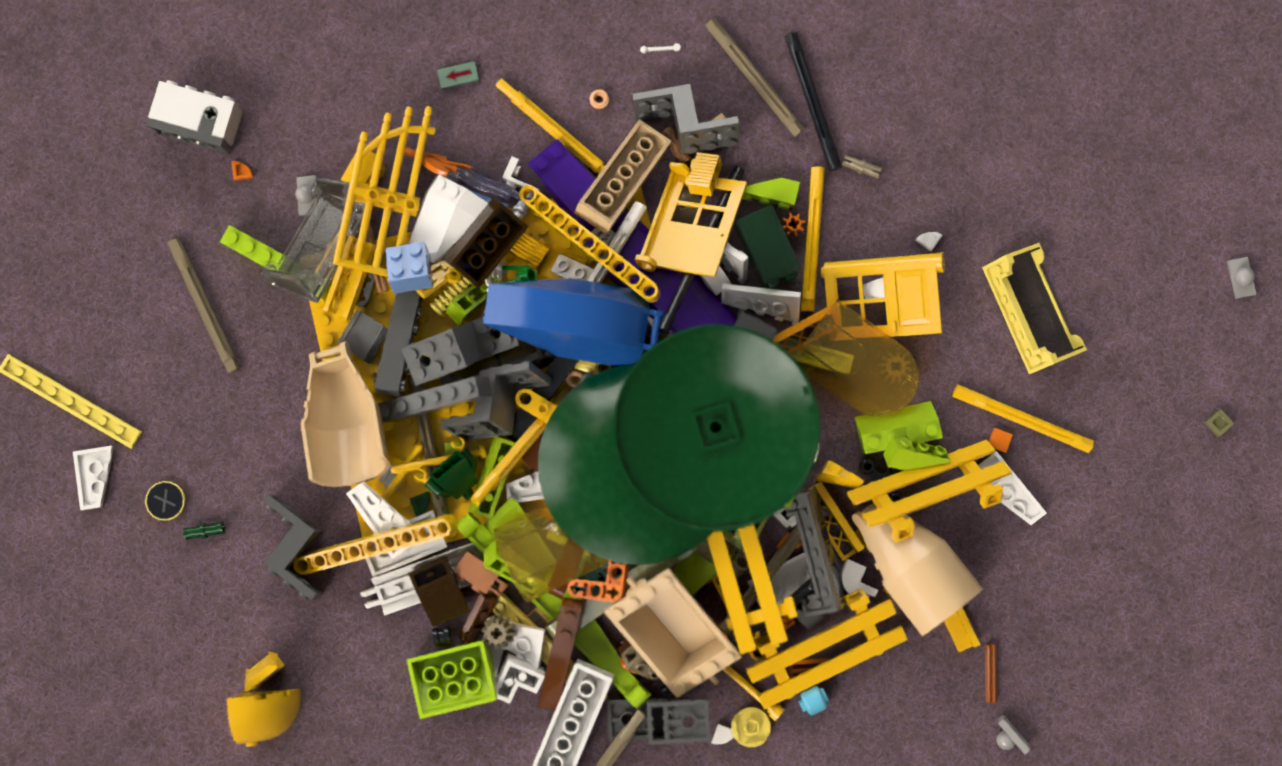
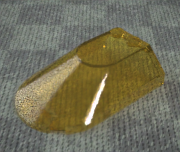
(859, 362)
(542, 554)

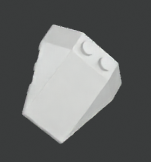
(445, 216)

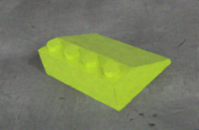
(453, 679)

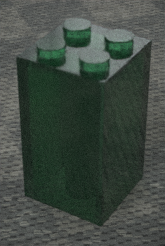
(767, 247)

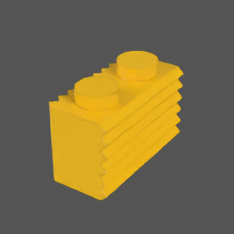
(703, 174)
(530, 250)

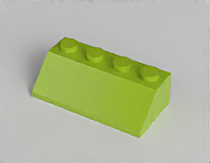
(913, 422)

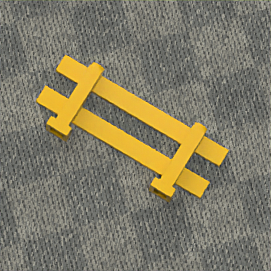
(894, 512)
(770, 610)
(864, 620)

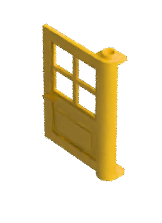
(684, 245)
(908, 288)

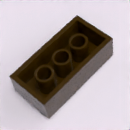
(485, 242)

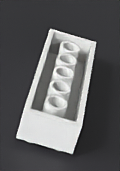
(574, 716)

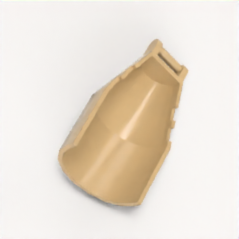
(341, 423)
(919, 572)

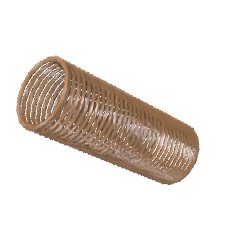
(676, 141)

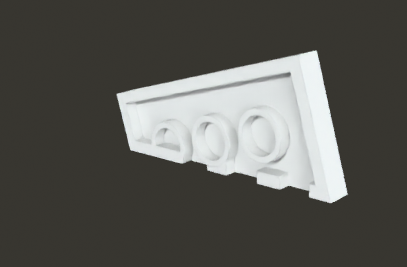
(763, 300)

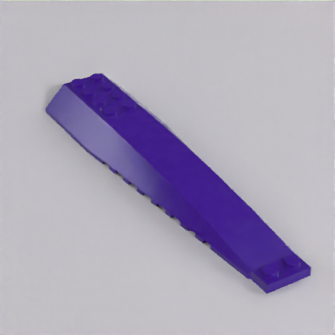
(567, 183)

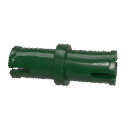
(204, 530)

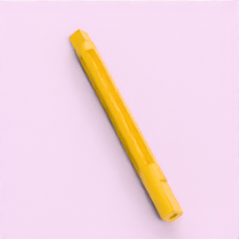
(551, 127)
(812, 239)
(1027, 420)
(513, 456)

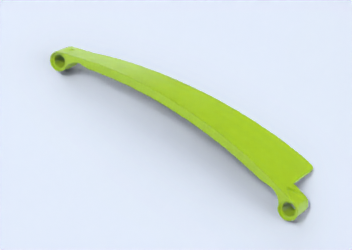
(589, 638)

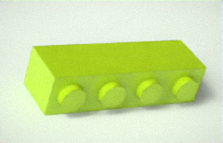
(497, 450)

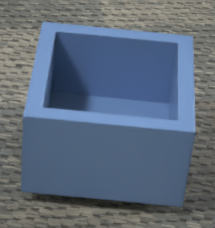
(409, 267)

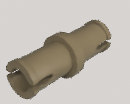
(861, 166)

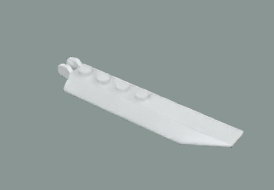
(396, 589)

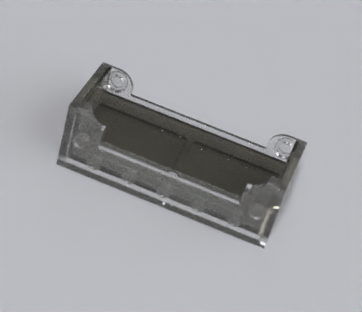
(309, 257)

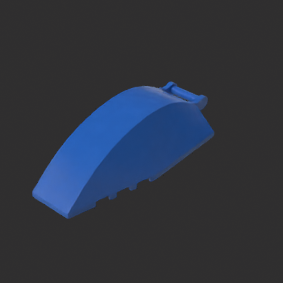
(574, 318)

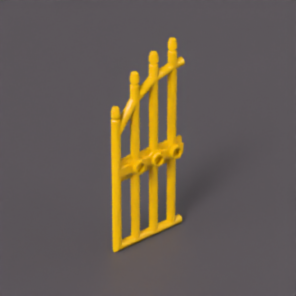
(389, 198)

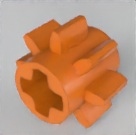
(790, 230)

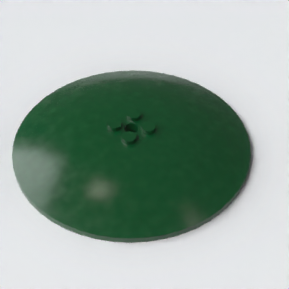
(727, 475)
(589, 489)

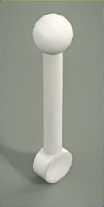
(676, 47)

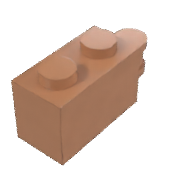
(472, 569)

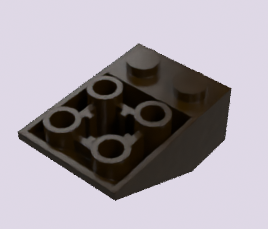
(438, 591)

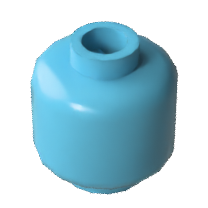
(813, 700)

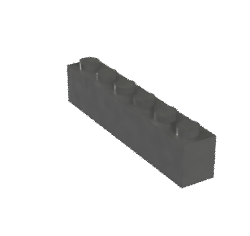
(400, 334)
(435, 399)

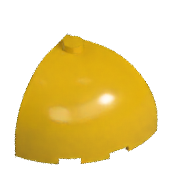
(262, 714)

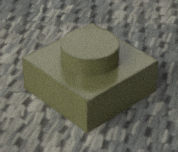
(1219, 423)

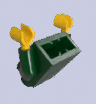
(454, 476)

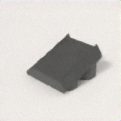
(364, 336)

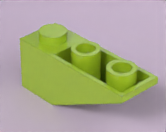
(776, 191)
(911, 455)

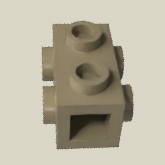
(635, 663)

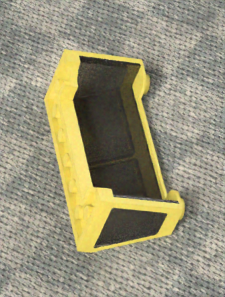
(1031, 309)

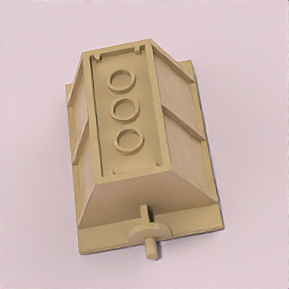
(672, 632)

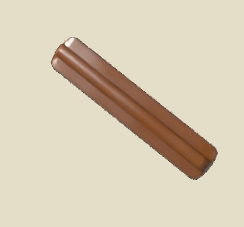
(991, 673)

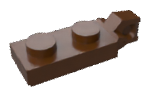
(479, 614)

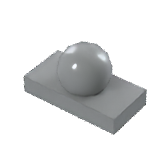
(303, 193)
(1242, 277)
(1010, 736)

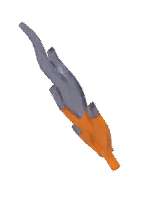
(470, 175)

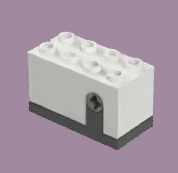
(194, 116)

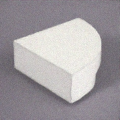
(929, 239)
(722, 735)

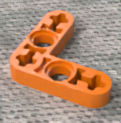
(611, 583)

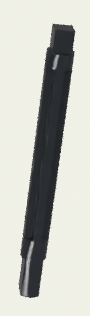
(802, 69)

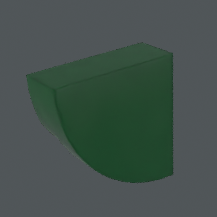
(420, 503)

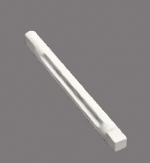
(619, 239)

